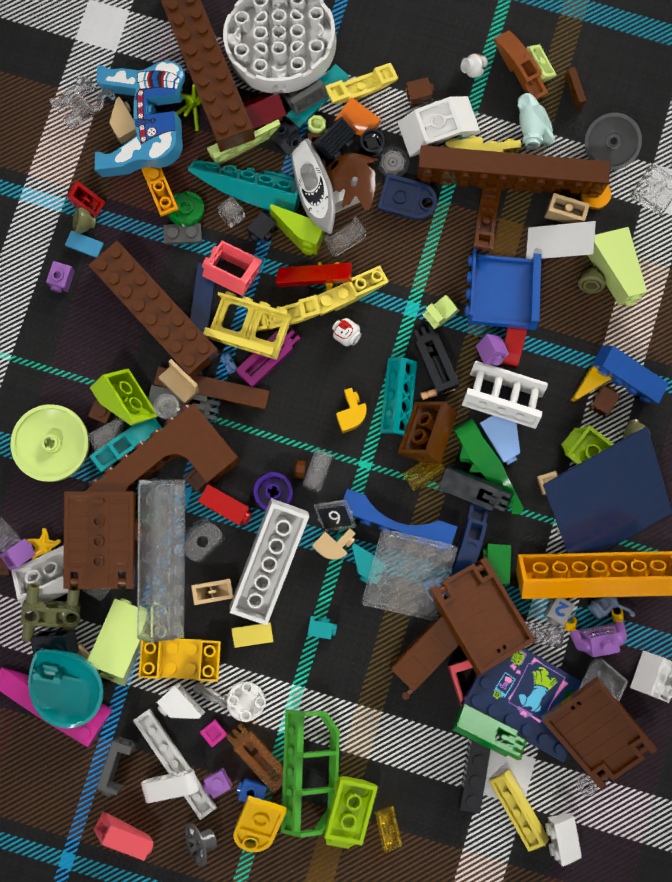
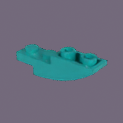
(123, 444)

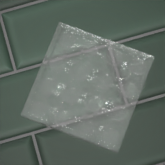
(404, 572)

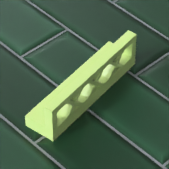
(260, 136)

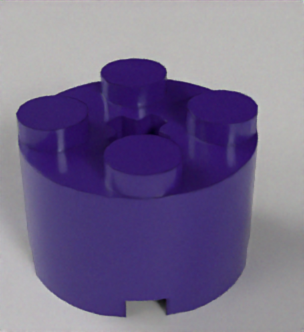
(269, 482)

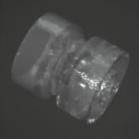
(167, 406)

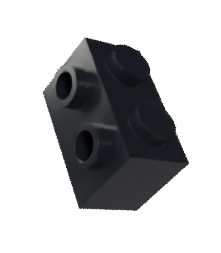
(55, 640)

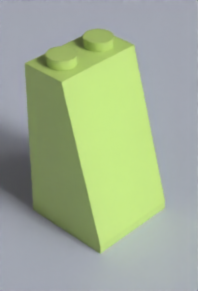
(618, 264)
(117, 643)

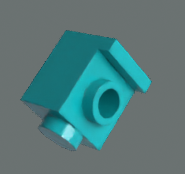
(321, 628)

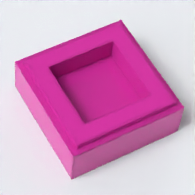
(213, 733)

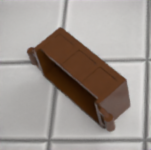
(424, 655)

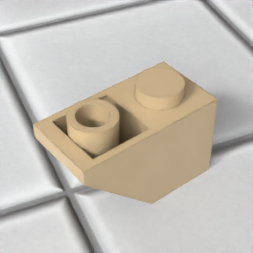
(122, 122)

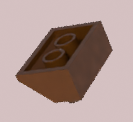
(428, 432)

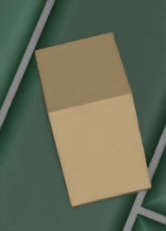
(212, 592)

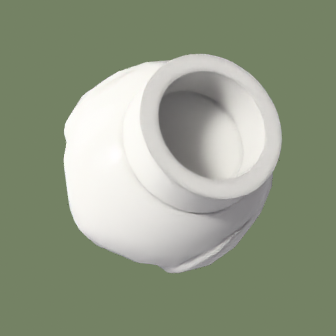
(474, 65)

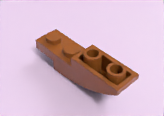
(522, 63)

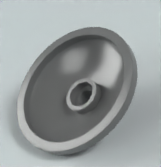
(599, 136)

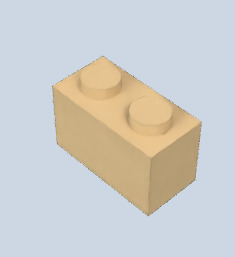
(566, 209)

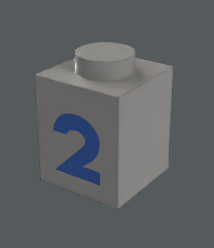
(558, 611)

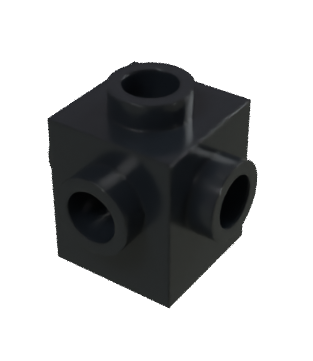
(286, 138)

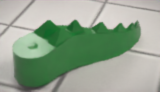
(484, 460)

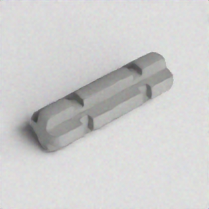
(210, 694)

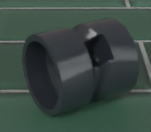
(372, 143)

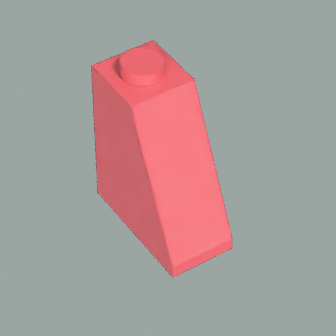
(123, 837)

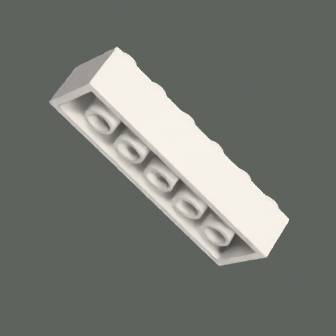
(269, 561)

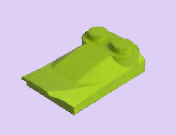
(584, 444)
(349, 812)

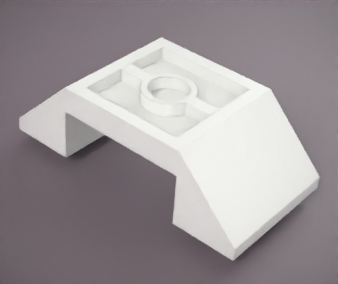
(437, 123)

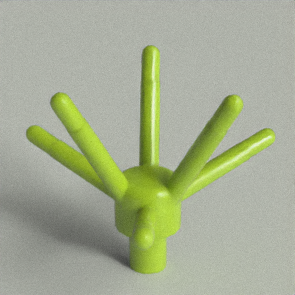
(192, 102)

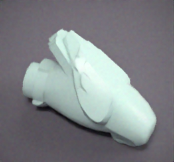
(534, 123)

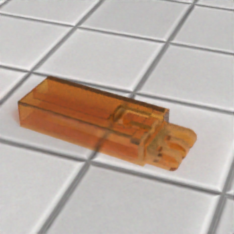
(263, 763)

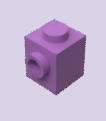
(60, 277)
(492, 350)
(18, 554)
(217, 783)

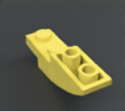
(475, 143)
(352, 291)

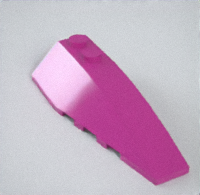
(15, 686)

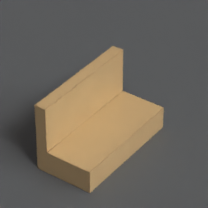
(179, 383)

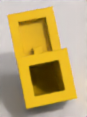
(354, 416)

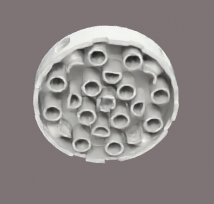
(279, 43)

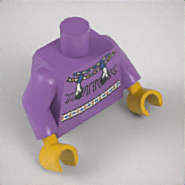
(600, 639)

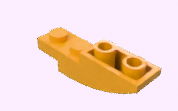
(160, 190)

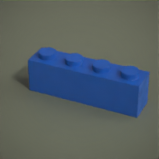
(630, 374)

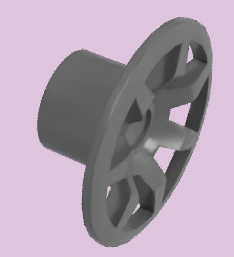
(202, 841)

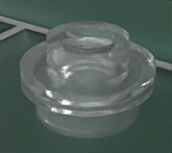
(589, 791)

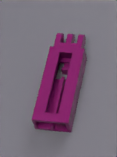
(258, 366)

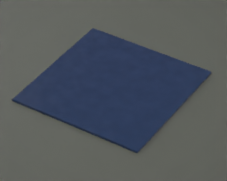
(609, 495)

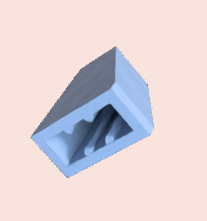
(501, 437)

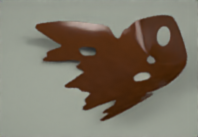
(351, 166)

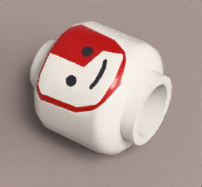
(346, 332)

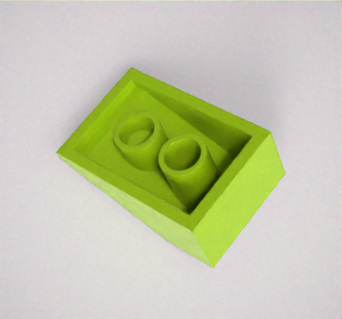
(298, 229)
(123, 397)

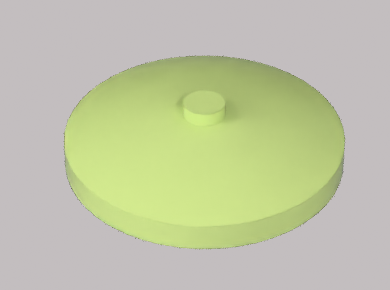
(50, 443)

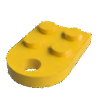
(258, 822)

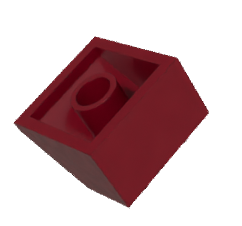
(264, 109)

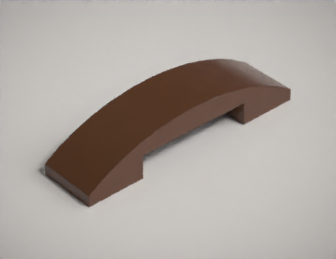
(486, 218)

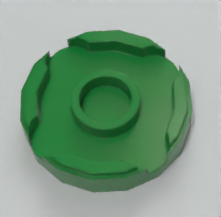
(190, 209)

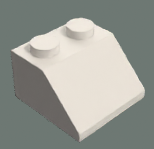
(179, 704)

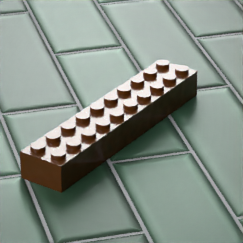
(209, 73)
(512, 171)

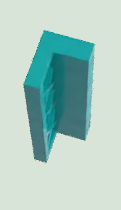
(394, 395)

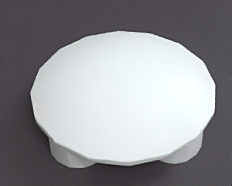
(245, 701)

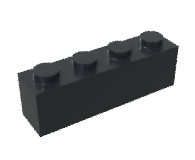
(473, 777)

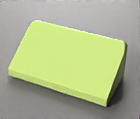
(542, 61)

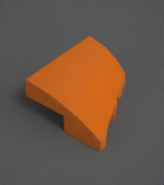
(359, 117)

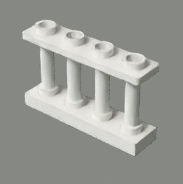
(500, 407)

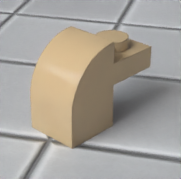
(330, 548)

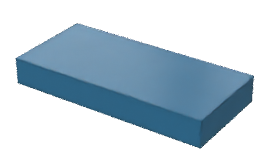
(84, 244)

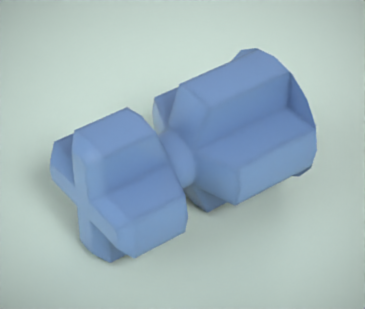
(230, 367)

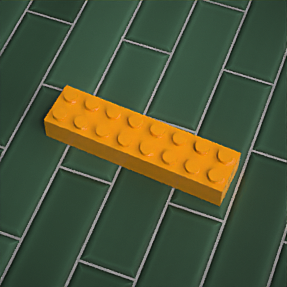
(594, 574)

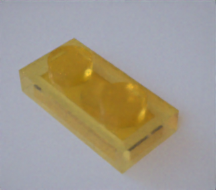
(422, 474)
(388, 829)

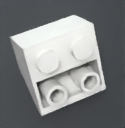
(654, 676)
(564, 838)

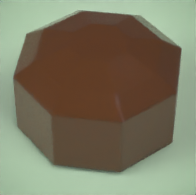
(299, 469)

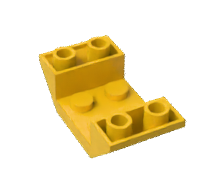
(180, 659)

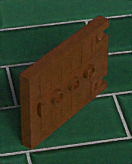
(99, 539)
(481, 616)
(598, 732)

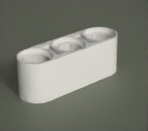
(170, 786)

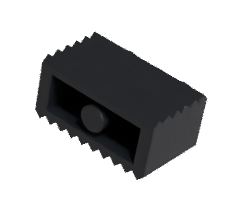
(334, 139)

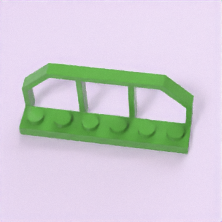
(293, 766)

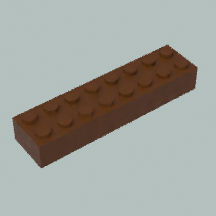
(154, 309)

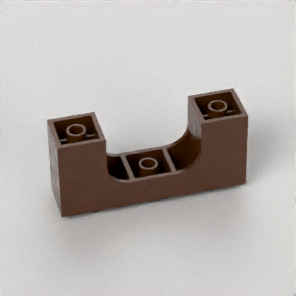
(184, 436)

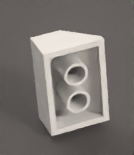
(46, 572)

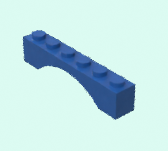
(365, 511)

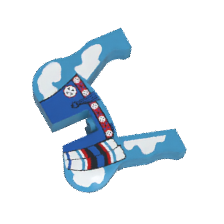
(158, 134)

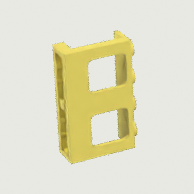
(246, 338)

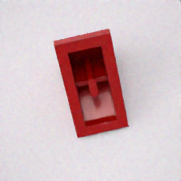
(82, 197)

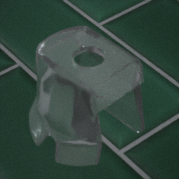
(206, 529)

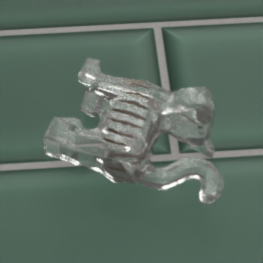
(80, 106)

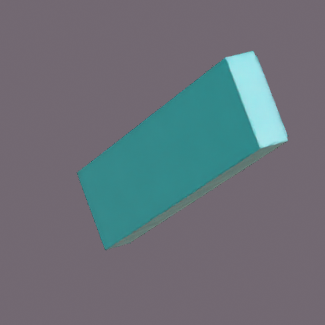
(333, 75)

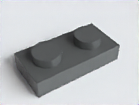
(178, 235)

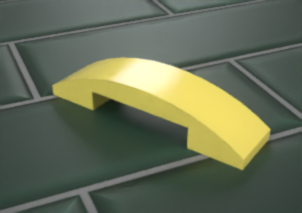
(362, 86)
(299, 311)

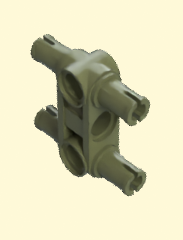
(49, 612)

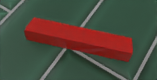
(314, 274)

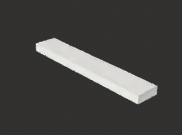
(172, 759)

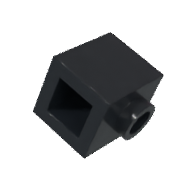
(261, 229)

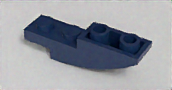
(471, 539)

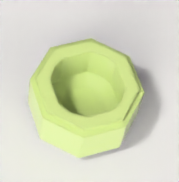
(316, 124)

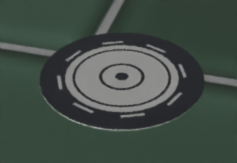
(393, 161)

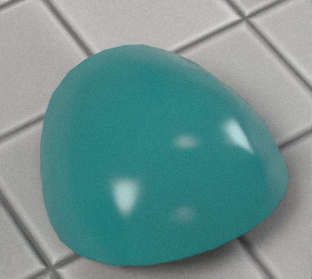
(64, 688)

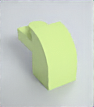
(440, 312)

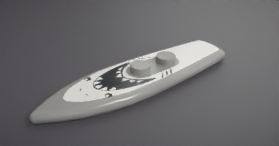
(314, 186)

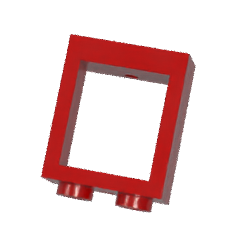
(225, 506)

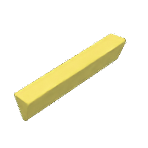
(519, 810)

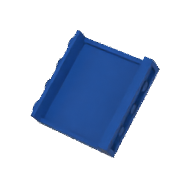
(503, 291)

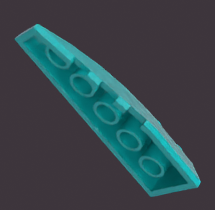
(250, 186)

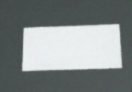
(561, 240)

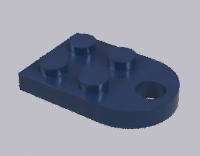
(405, 198)

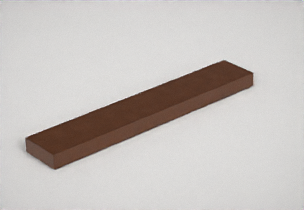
(226, 391)

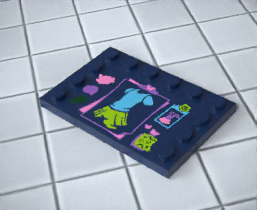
(520, 693)

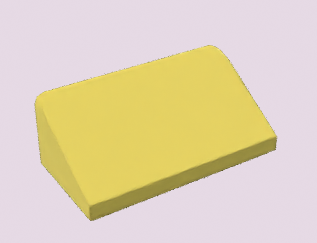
(252, 635)

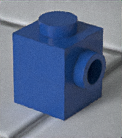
(251, 788)

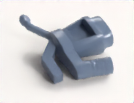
(602, 606)

